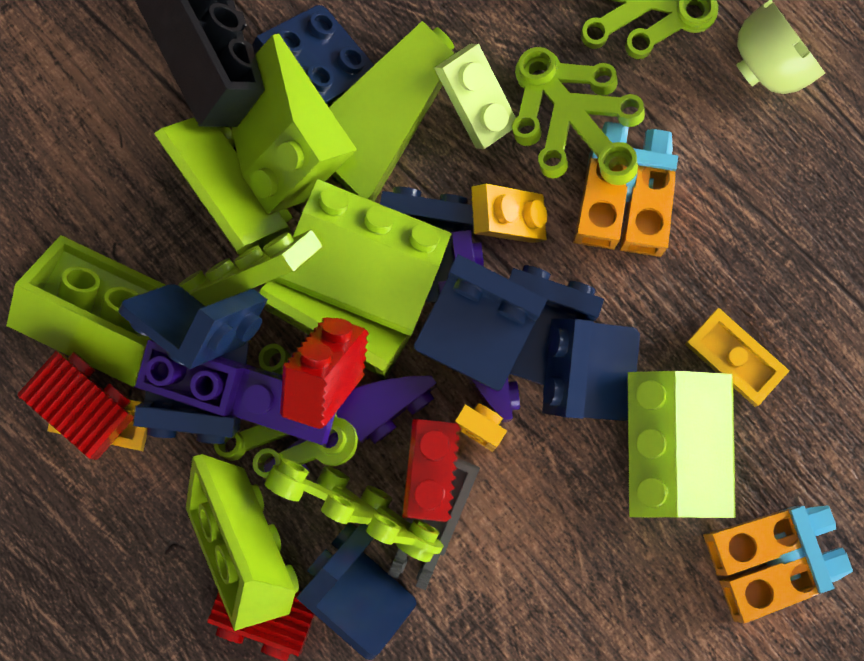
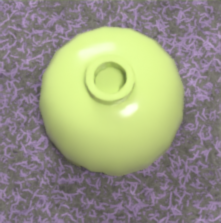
(775, 53)

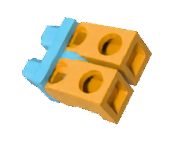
(647, 196)
(792, 556)

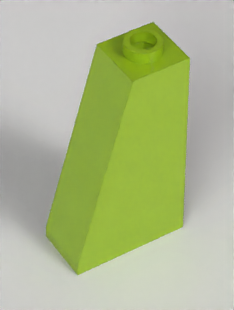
(387, 108)

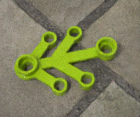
(633, 9)
(574, 110)
(301, 453)
(343, 506)

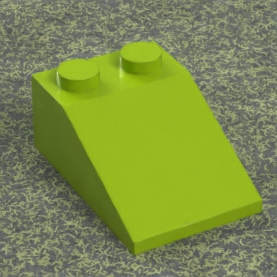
(287, 133)

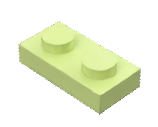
(476, 95)

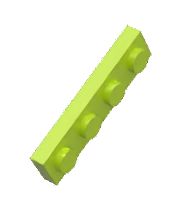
(251, 268)

